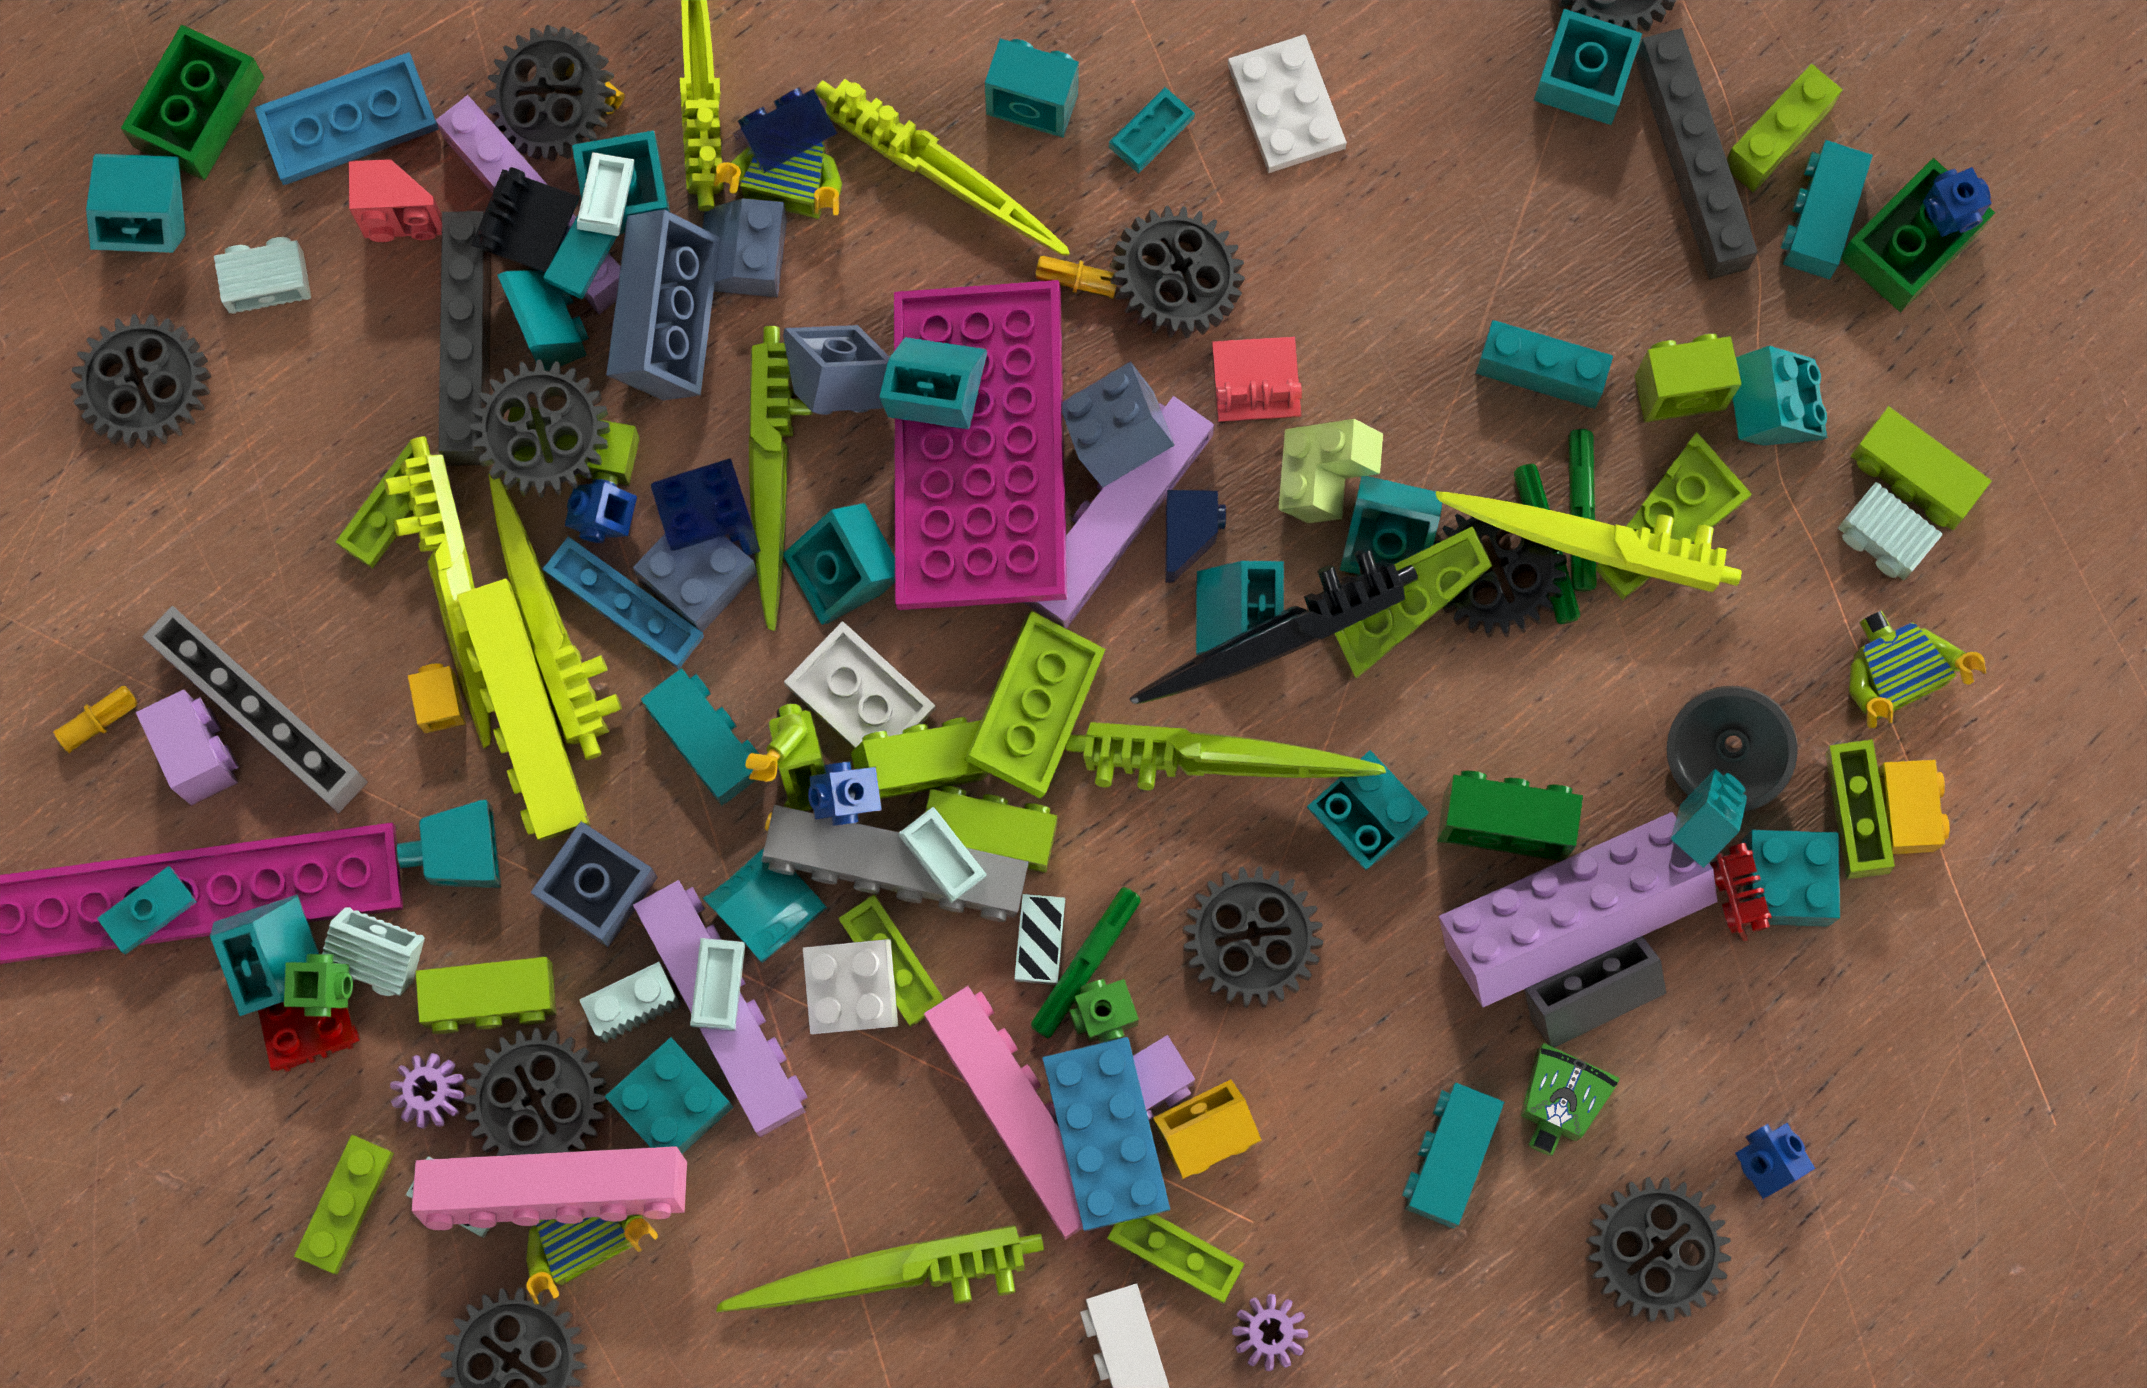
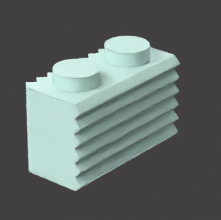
(262, 275)
(1889, 532)
(374, 950)
(630, 1002)

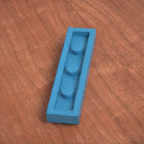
(623, 603)

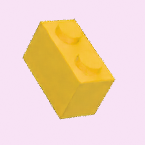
(1914, 806)
(1207, 1129)

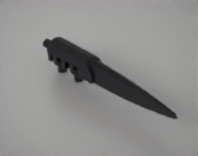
(1328, 612)

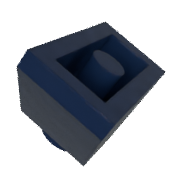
(1190, 528)

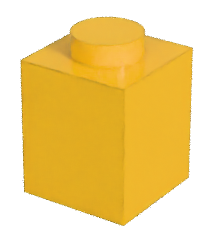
(436, 698)

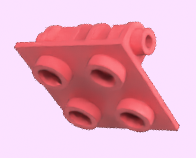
(1256, 379)

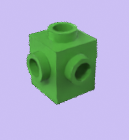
(317, 985)
(1112, 997)

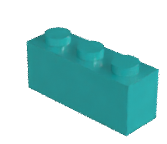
(1825, 209)
(1544, 364)
(701, 734)
(1710, 817)
(1452, 1154)

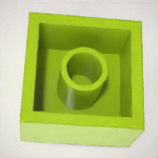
(1687, 378)

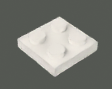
(850, 986)

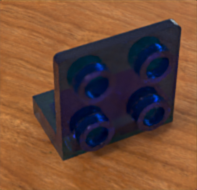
(786, 131)
(704, 507)

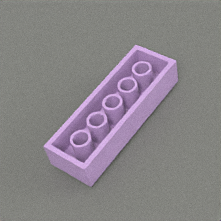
(1575, 910)

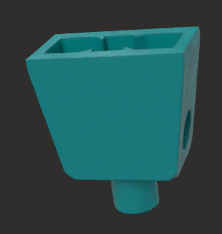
(456, 847)

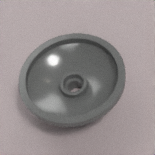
(1767, 737)

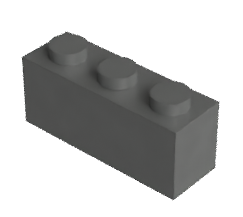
(1595, 991)

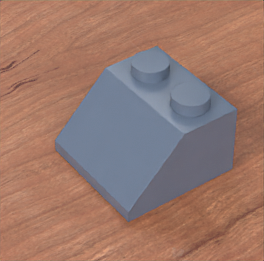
(749, 245)
(835, 368)

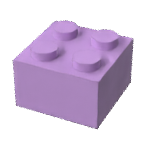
(187, 746)

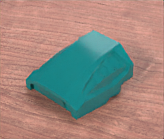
(765, 906)

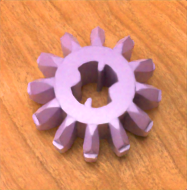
(418, 1105)
(1284, 1329)

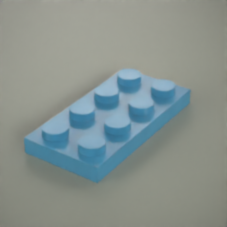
(346, 118)
(1106, 1134)

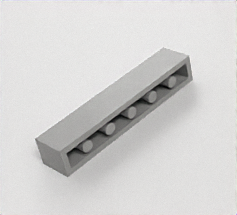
(255, 709)
(881, 859)

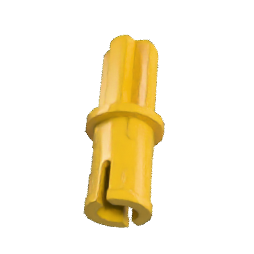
(1076, 276)
(95, 718)

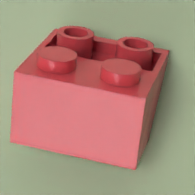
(391, 203)

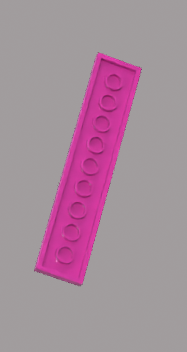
(58, 907)

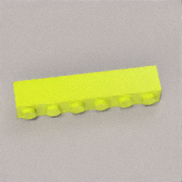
(522, 709)

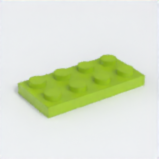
(1035, 704)

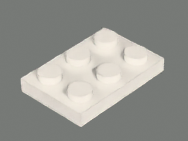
(1286, 103)
(857, 689)

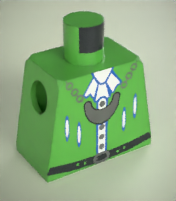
(1563, 1097)

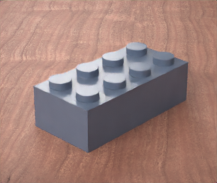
(663, 305)

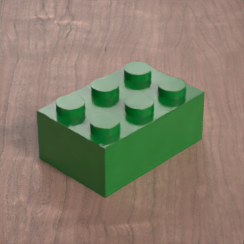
(193, 101)
(1902, 247)
(1510, 816)

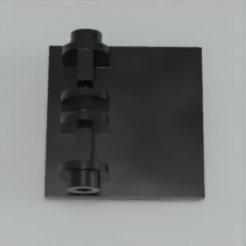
(525, 220)

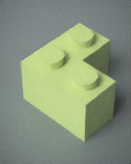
(1319, 462)

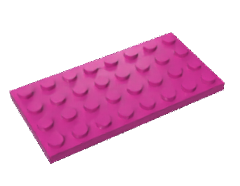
(988, 501)

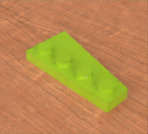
(1693, 492)
(1442, 575)

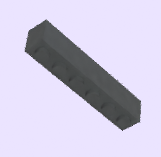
(1695, 154)
(463, 336)

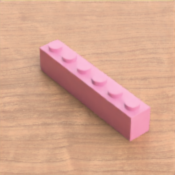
(1008, 1100)
(549, 1187)

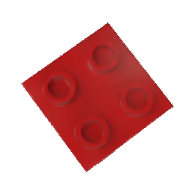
(1738, 914)
(295, 1037)

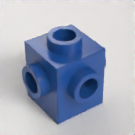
(1957, 201)
(600, 511)
(844, 793)
(1774, 1159)

